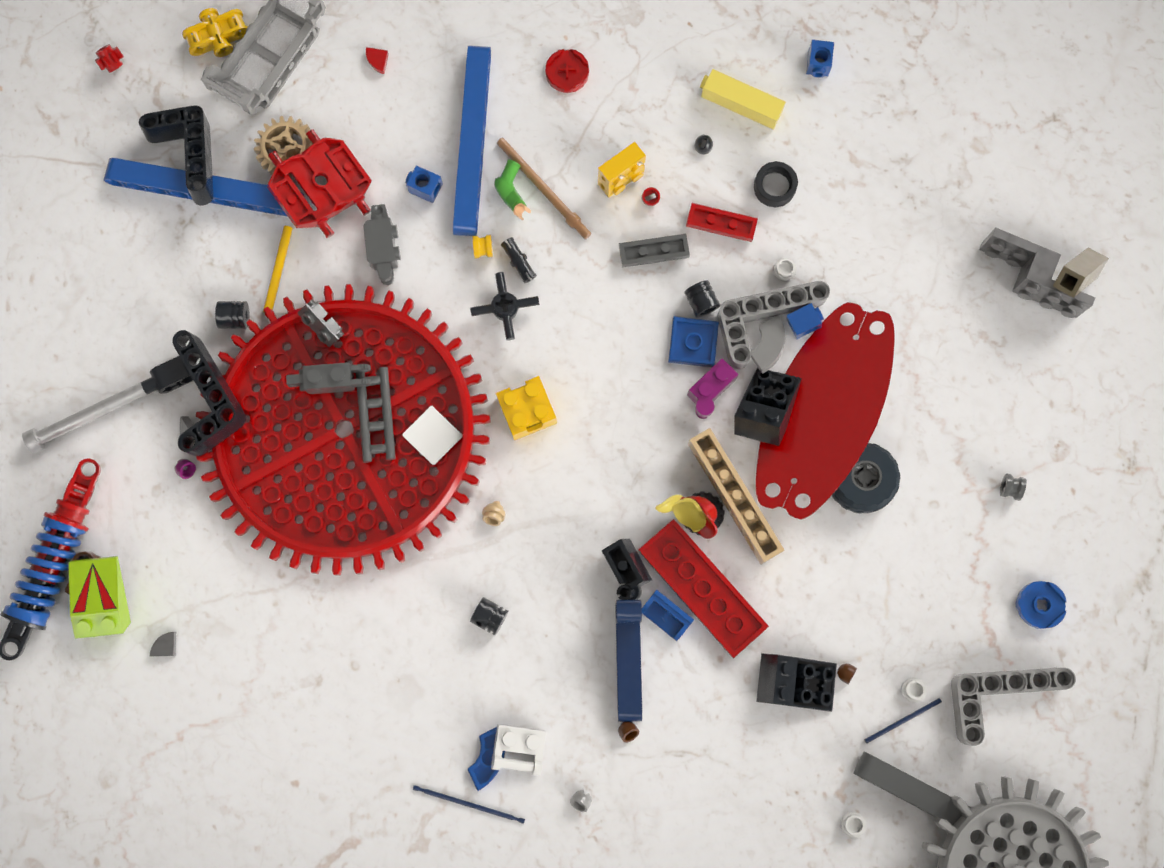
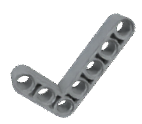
(764, 310)
(1000, 686)

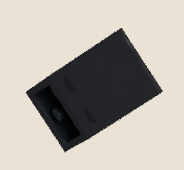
(766, 406)
(796, 682)

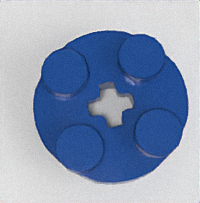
(1027, 604)

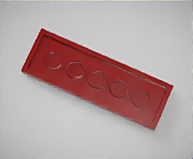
(703, 588)

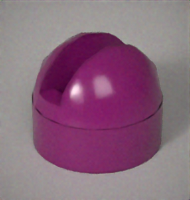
(185, 474)

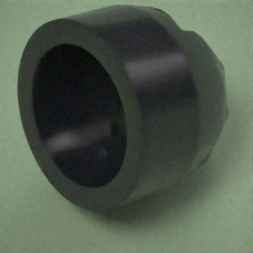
(708, 146)

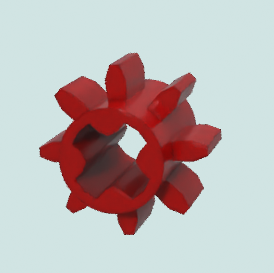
(109, 58)

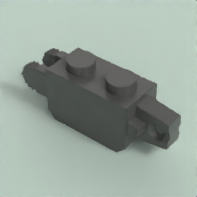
(380, 243)
(329, 378)

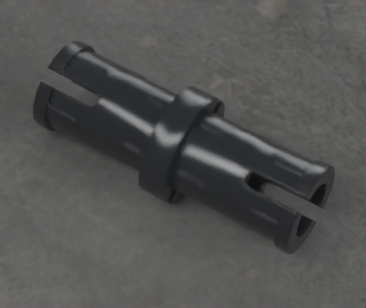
(518, 260)

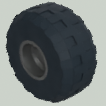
(870, 482)

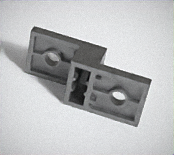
(1036, 272)

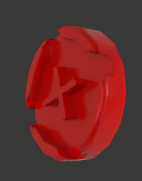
(567, 70)

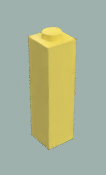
(742, 98)

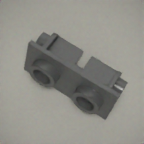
(312, 315)

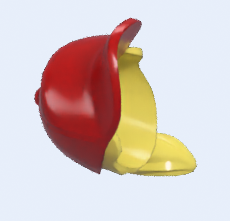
(692, 512)

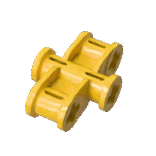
(208, 34)

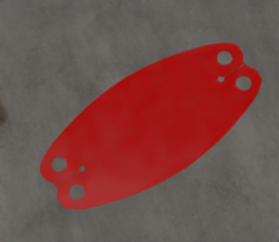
(833, 410)

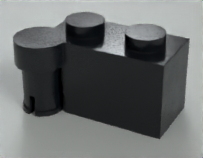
(627, 568)

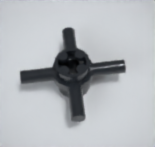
(504, 297)

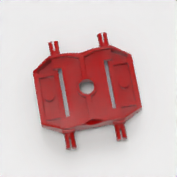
(344, 187)

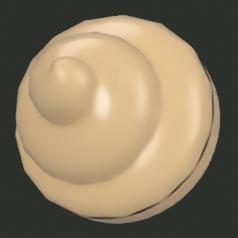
(493, 514)

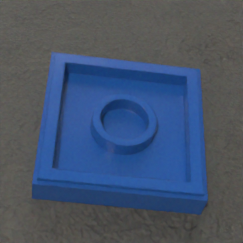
(693, 341)

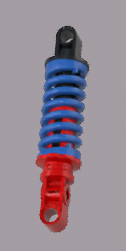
(50, 559)

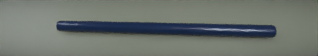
(903, 720)

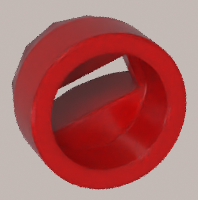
(649, 191)

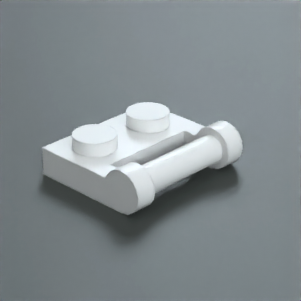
(519, 741)

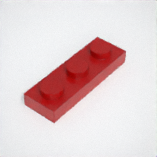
(722, 222)

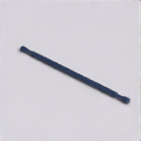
(469, 804)

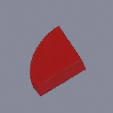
(377, 59)

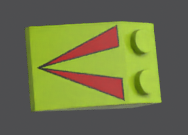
(97, 597)

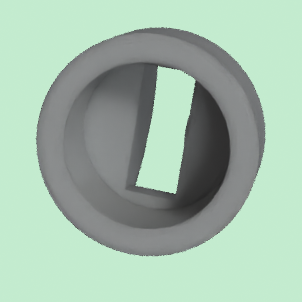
(581, 801)

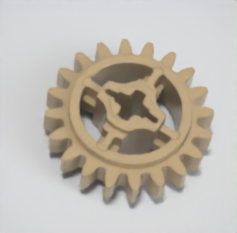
(278, 137)

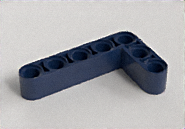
(628, 660)

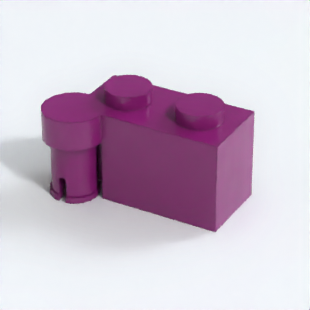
(710, 387)

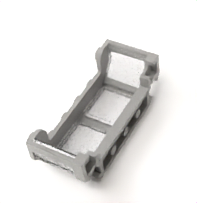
(266, 53)

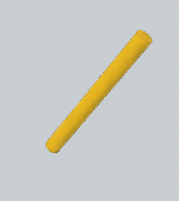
(278, 267)

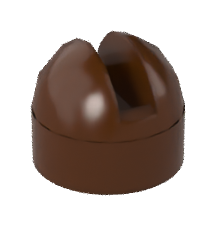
(846, 672)
(628, 731)

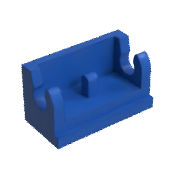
(666, 615)

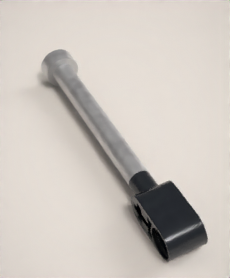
(163, 378)

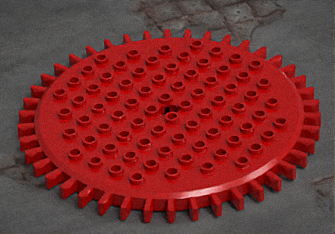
(311, 536)

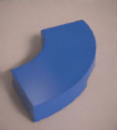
(481, 770)

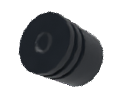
(702, 298)
(232, 314)
(489, 616)

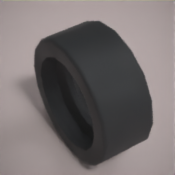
(780, 168)

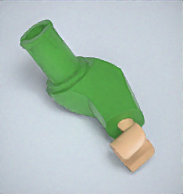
(507, 191)

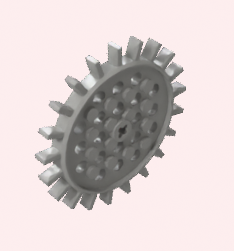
(985, 818)

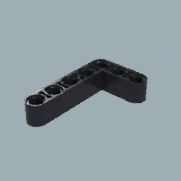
(193, 127)
(210, 391)

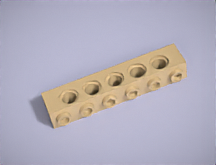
(735, 496)

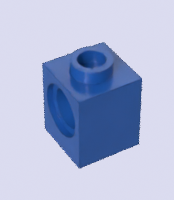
(821, 50)
(427, 192)
(805, 320)

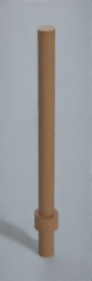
(572, 219)

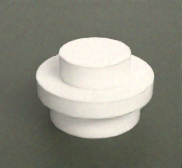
(785, 269)
(914, 689)
(853, 824)

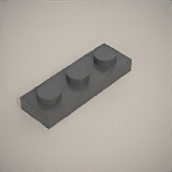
(654, 250)

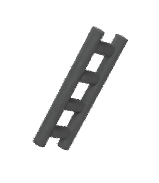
(386, 424)

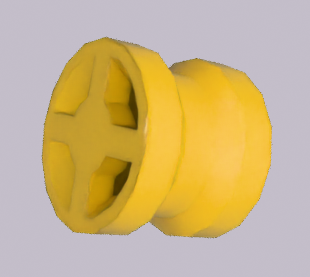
(482, 246)

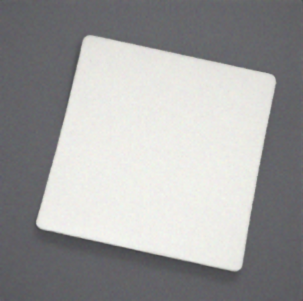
(432, 435)

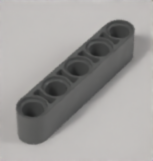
(907, 788)

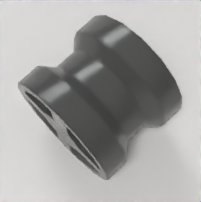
(1013, 487)

